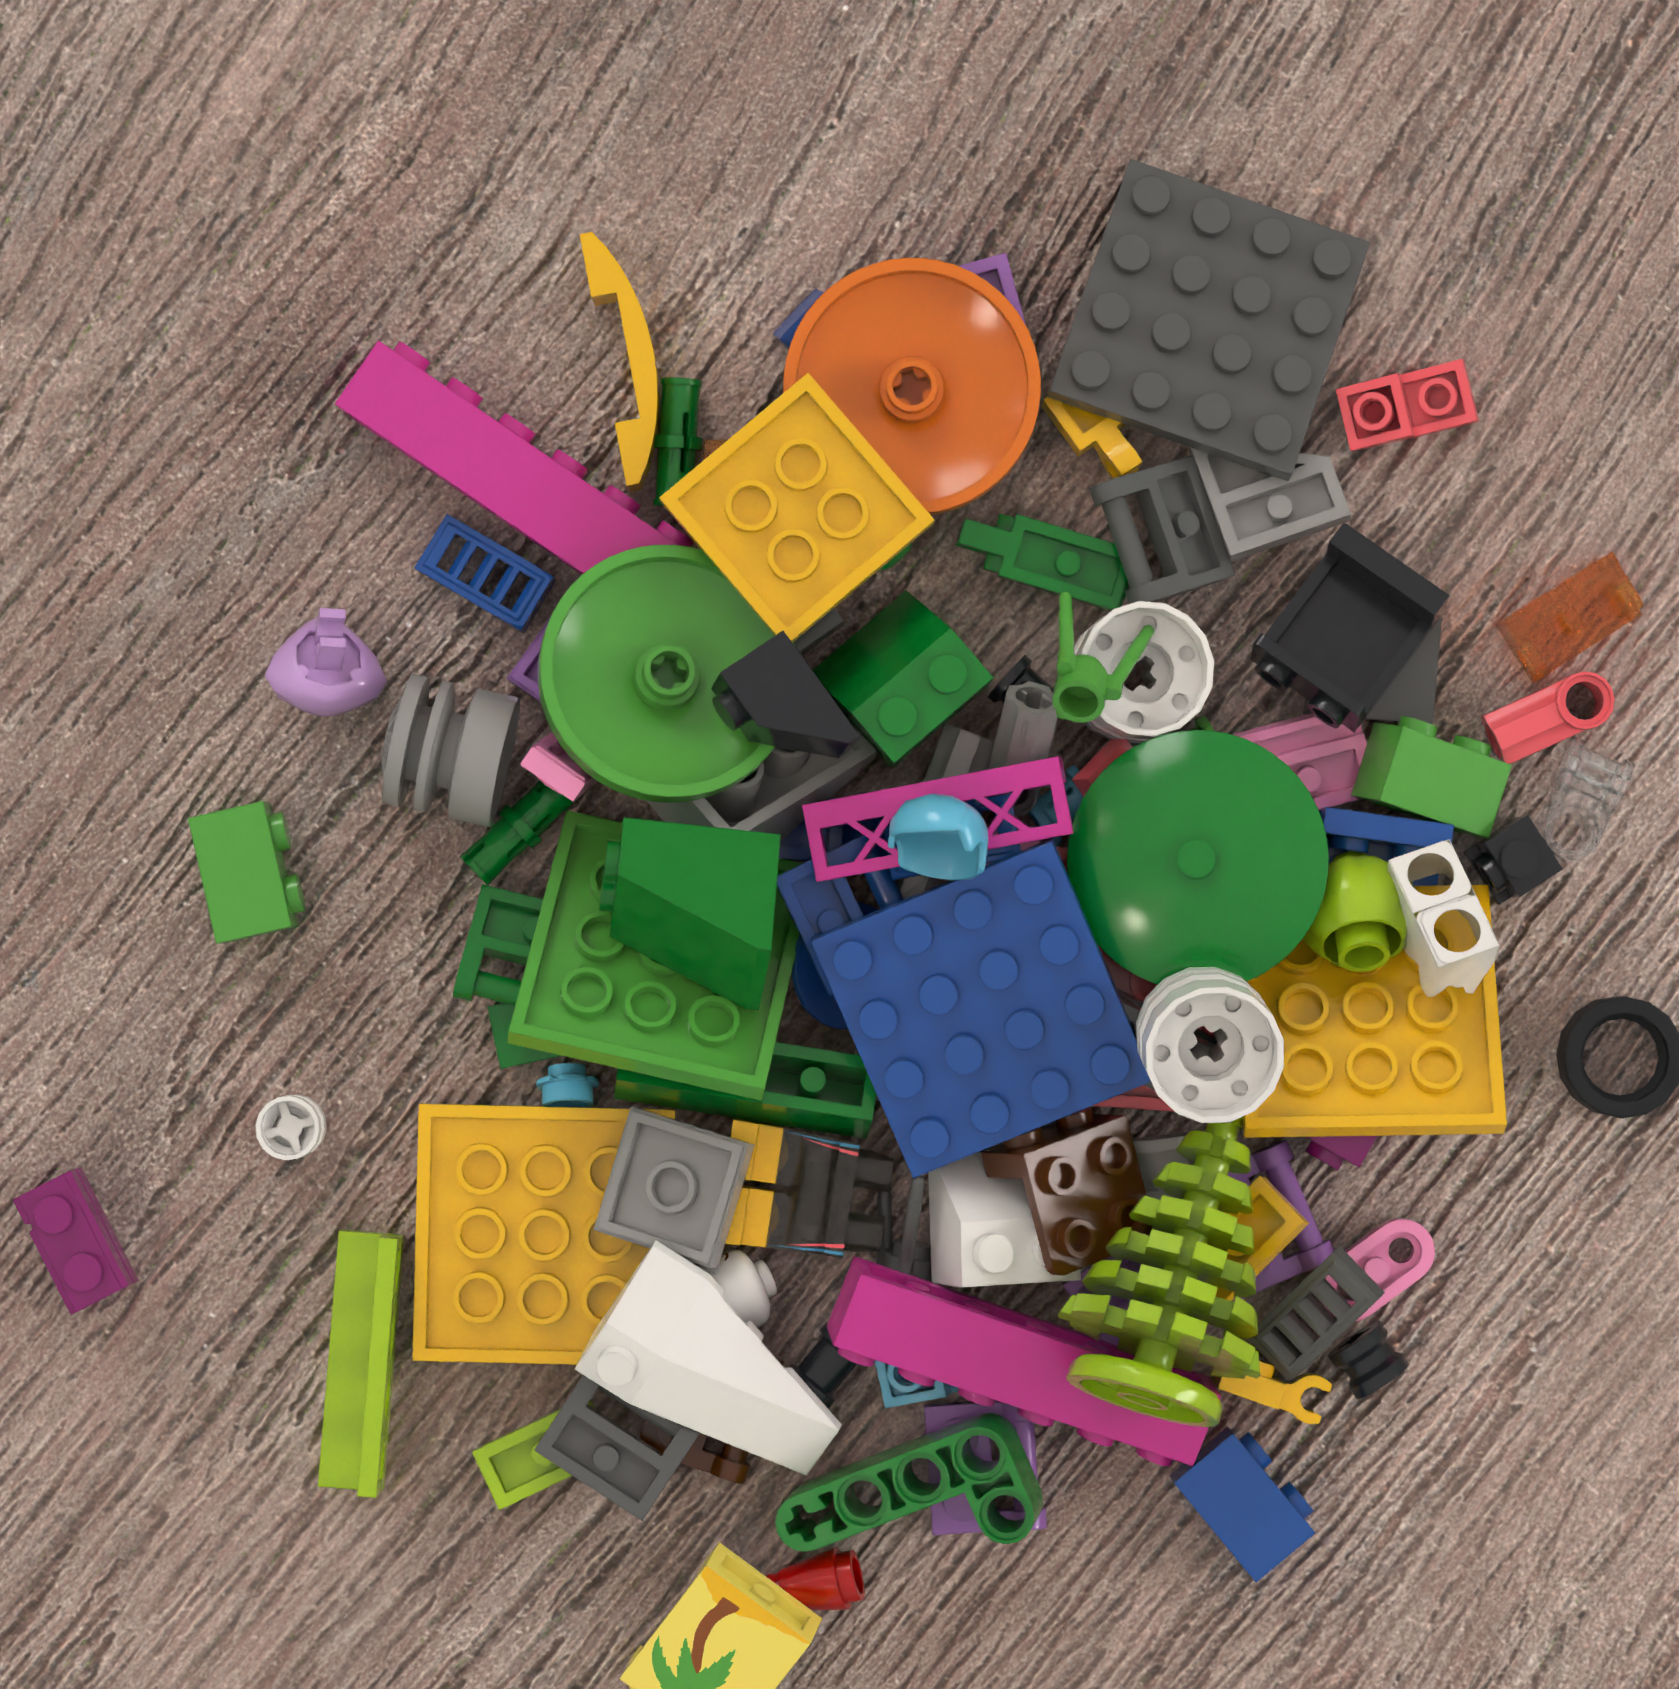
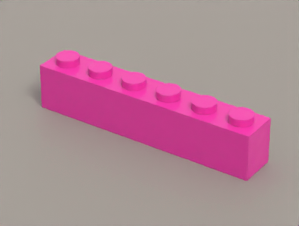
(495, 461)
(993, 1357)

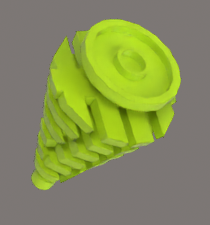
(1175, 1289)

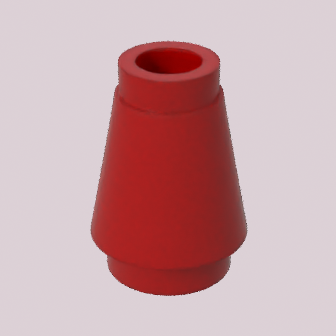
(824, 1580)

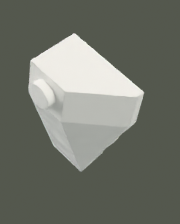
(694, 1361)

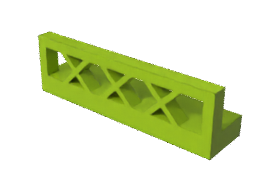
(361, 1361)

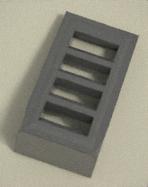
(1288, 1341)

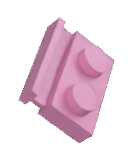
(1317, 753)

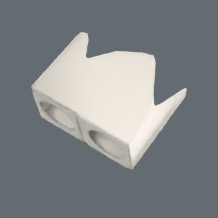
(1436, 964)

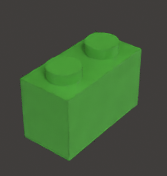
(1432, 778)
(246, 871)

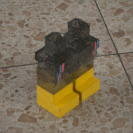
(820, 1191)

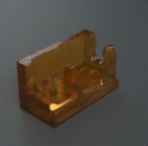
(1571, 617)

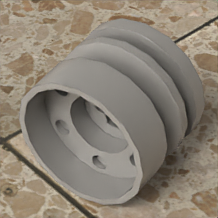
(450, 750)

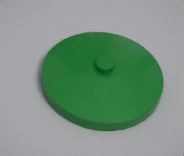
(1198, 856)

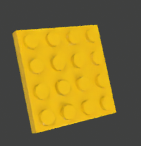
(1378, 1052)
(510, 1232)

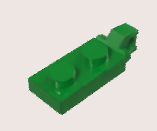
(1049, 559)

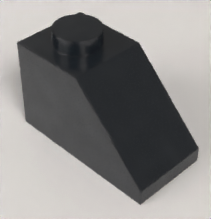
(781, 702)

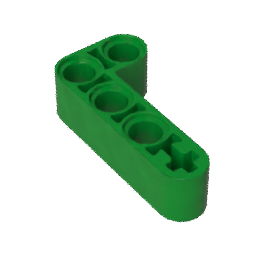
(905, 1493)

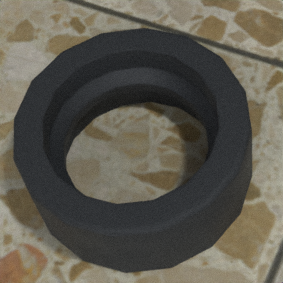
(1572, 1045)

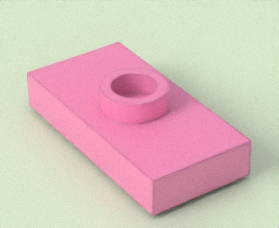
(556, 768)

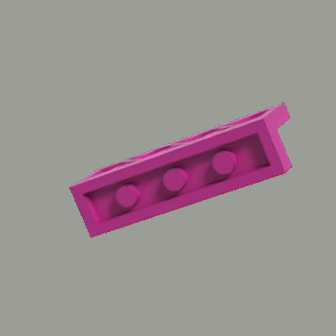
(966, 787)

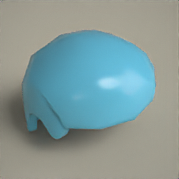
(940, 837)

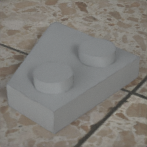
(1266, 511)

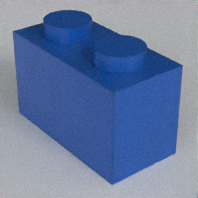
(1243, 1503)

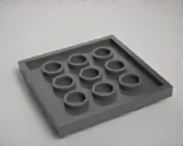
(1209, 320)

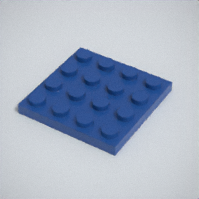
(982, 1008)

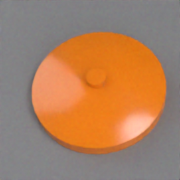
(926, 372)

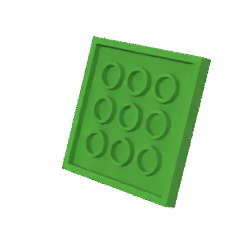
(624, 1010)

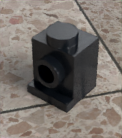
(1513, 859)

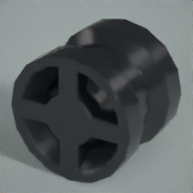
(1368, 1360)

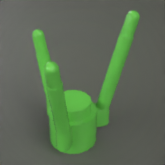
(1081, 679)

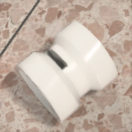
(280, 1130)

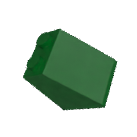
(902, 677)
(696, 901)

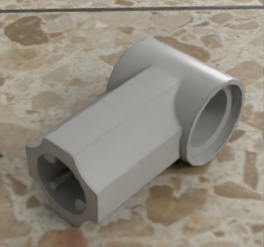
(1024, 733)

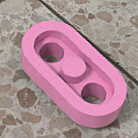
(1391, 1276)

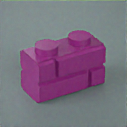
(75, 1240)

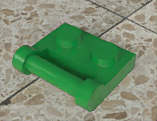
(502, 930)

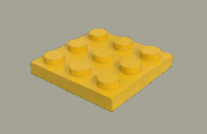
(797, 509)

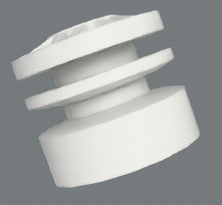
(1175, 673)
(1213, 1082)

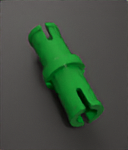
(677, 432)
(515, 831)

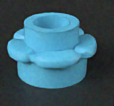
(567, 1086)

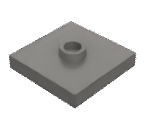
(674, 1186)

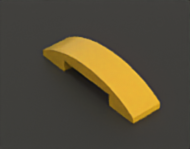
(611, 285)

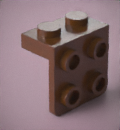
(1078, 1185)

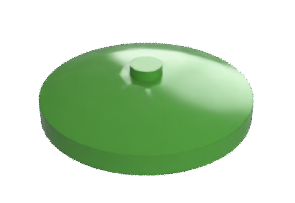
(634, 673)

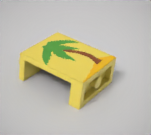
(725, 1632)

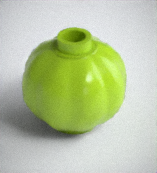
(1359, 914)

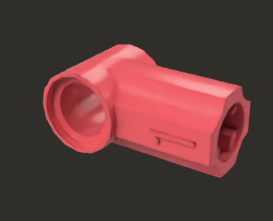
(1544, 719)

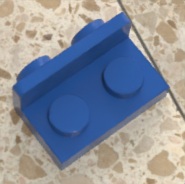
(1381, 835)

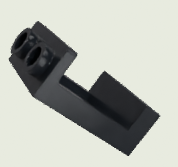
(1349, 630)

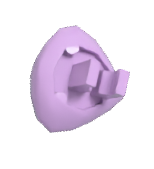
(326, 667)

